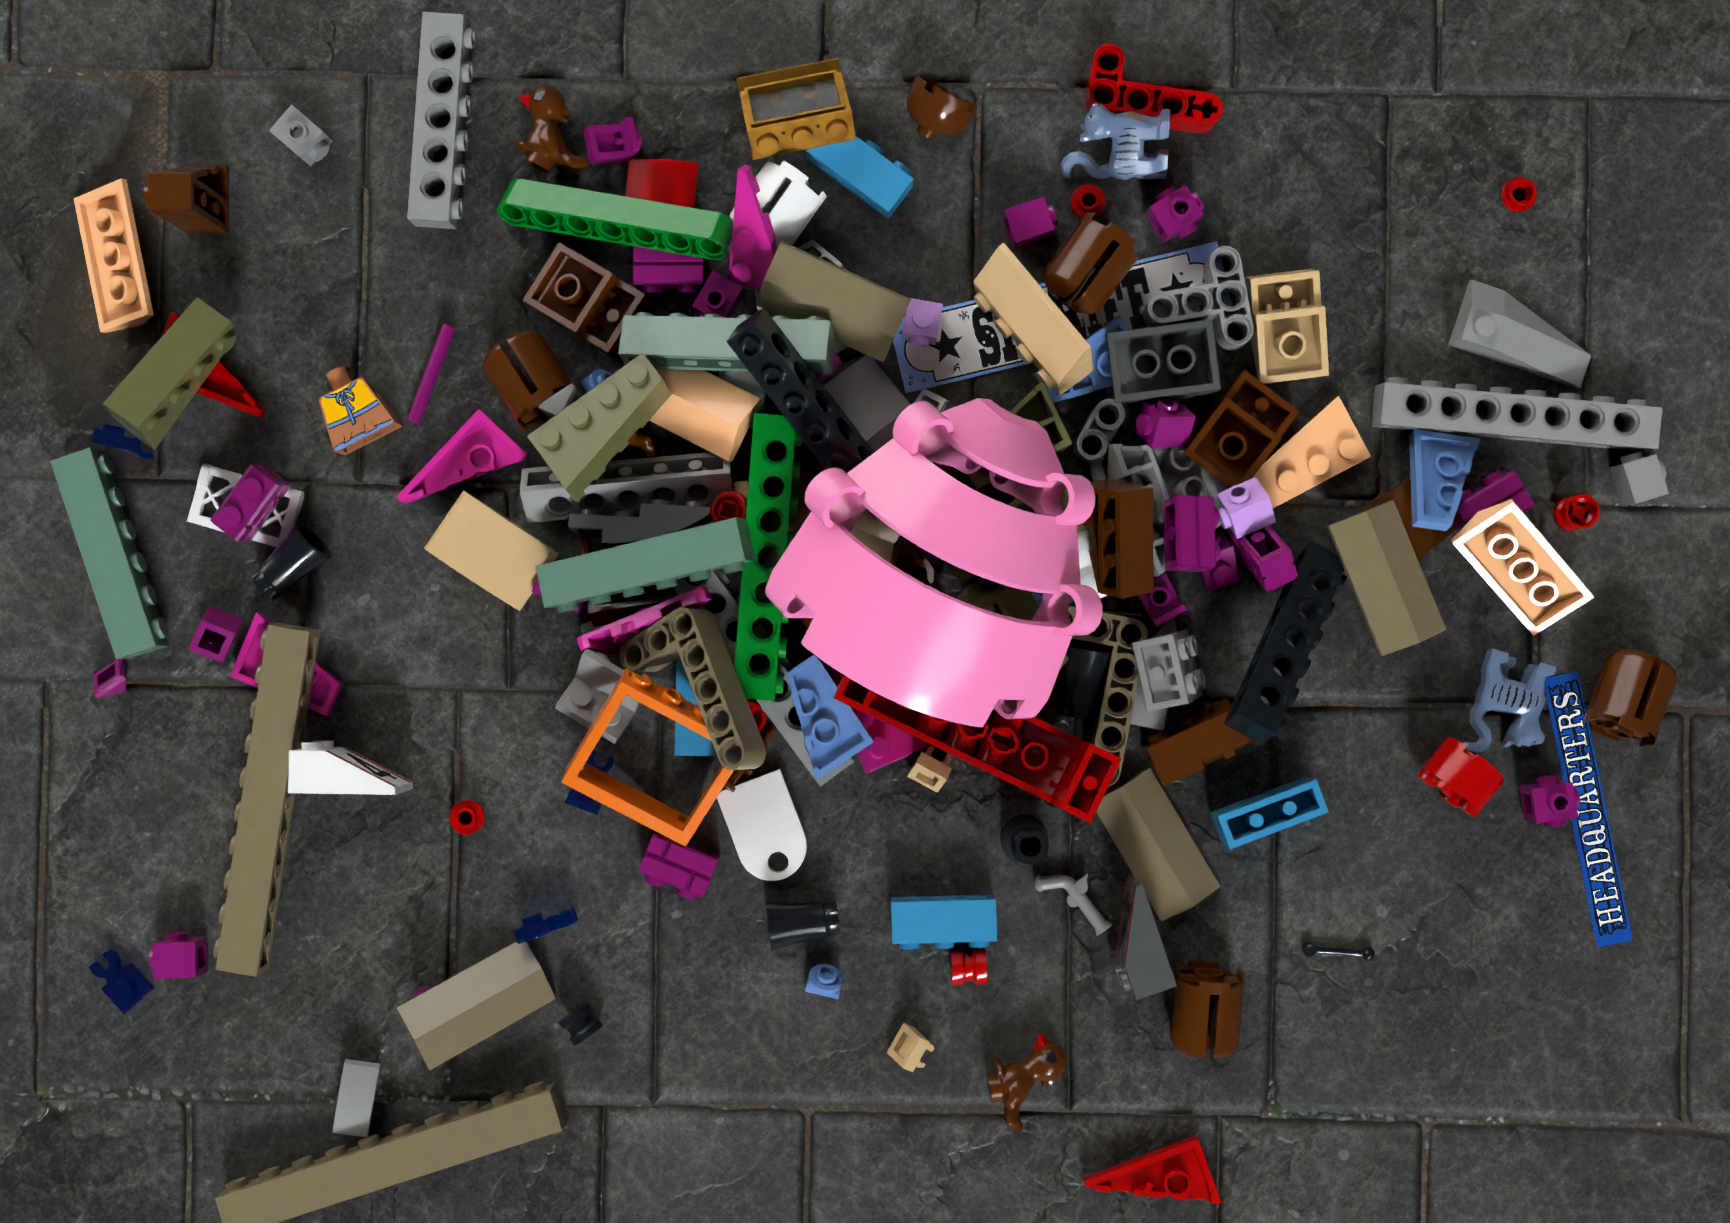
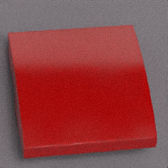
(662, 181)

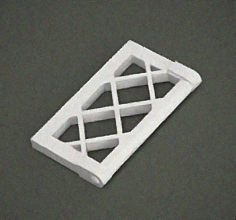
(203, 490)

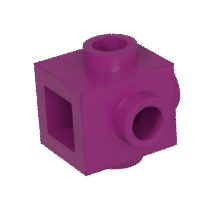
(1175, 213)
(1549, 801)

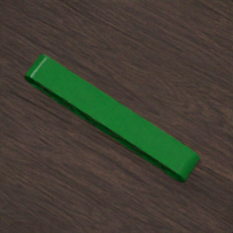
(616, 219)

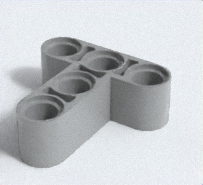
(1210, 298)

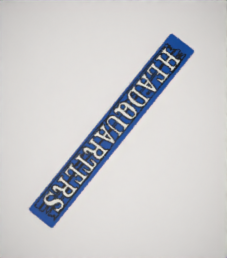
(1592, 826)

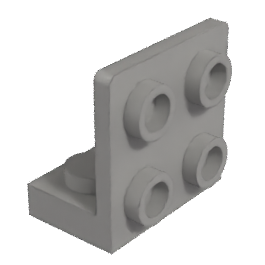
(1169, 670)
(590, 690)

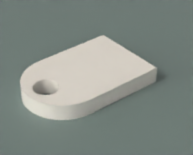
(764, 822)

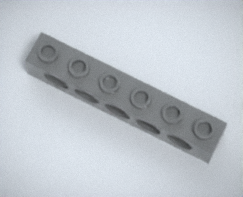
(437, 34)
(628, 484)

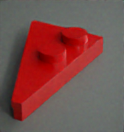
(224, 385)
(1169, 1171)

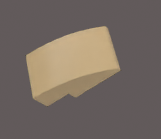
(1288, 326)
(490, 550)

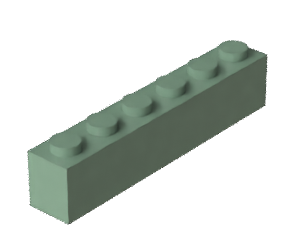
(701, 342)
(110, 553)
(645, 563)

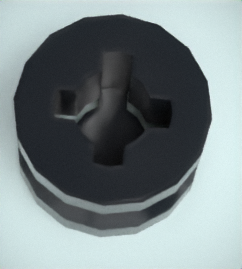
(580, 1024)

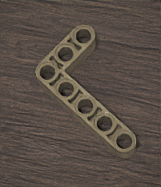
(697, 641)
(1112, 683)

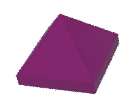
(110, 679)

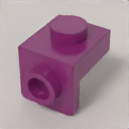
(612, 142)
(1226, 567)

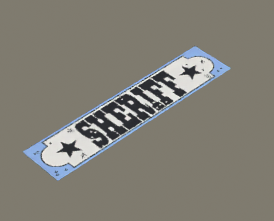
(973, 346)

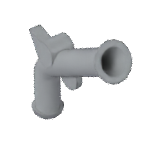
(1077, 897)

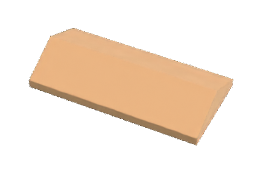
(113, 257)
(706, 411)
(1521, 566)

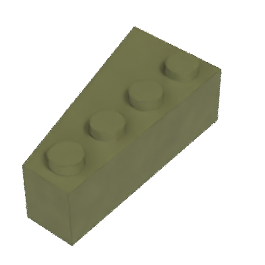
(171, 373)
(599, 424)

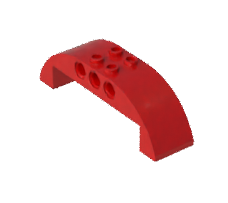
(1016, 750)

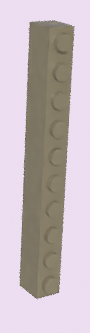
(265, 804)
(395, 1158)

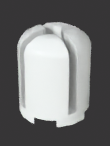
(786, 199)

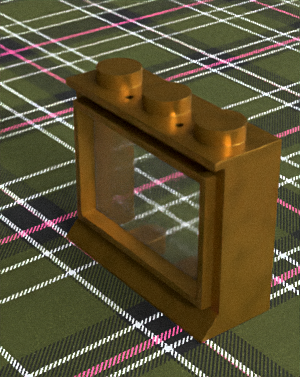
(796, 108)

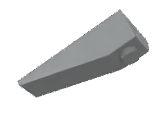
(1510, 333)

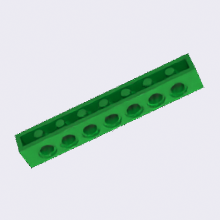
(766, 431)

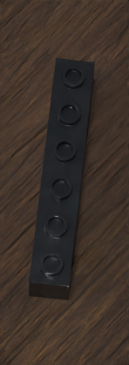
(798, 393)
(1248, 711)

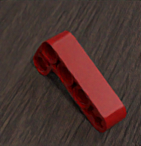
(1151, 95)

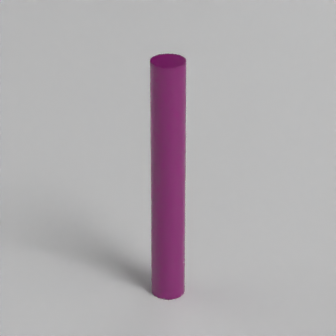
(431, 373)

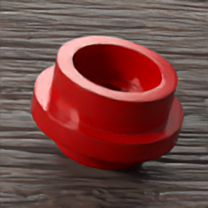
(1088, 190)
(1527, 190)
(474, 809)

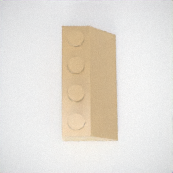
(1032, 321)

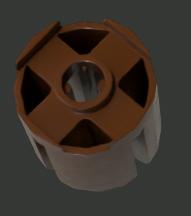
(1090, 265)
(512, 384)
(1631, 696)
(1206, 1010)

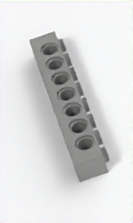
(1639, 419)
(777, 709)

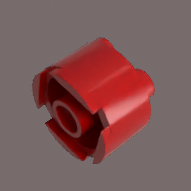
(1461, 777)

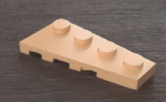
(1313, 454)

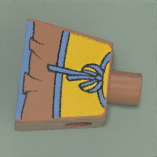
(355, 412)

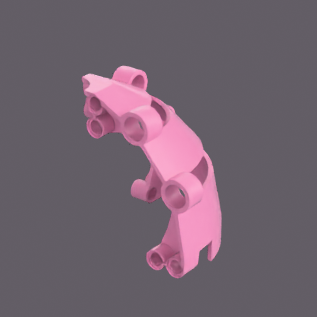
(909, 636)

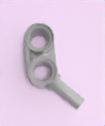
(1101, 433)

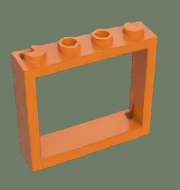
(625, 798)

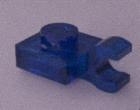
(114, 437)

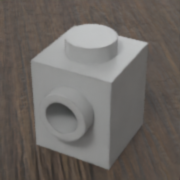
(301, 136)
(1639, 478)

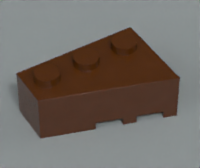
(191, 197)
(1122, 538)
(1193, 744)

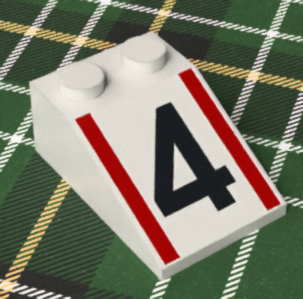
(338, 770)

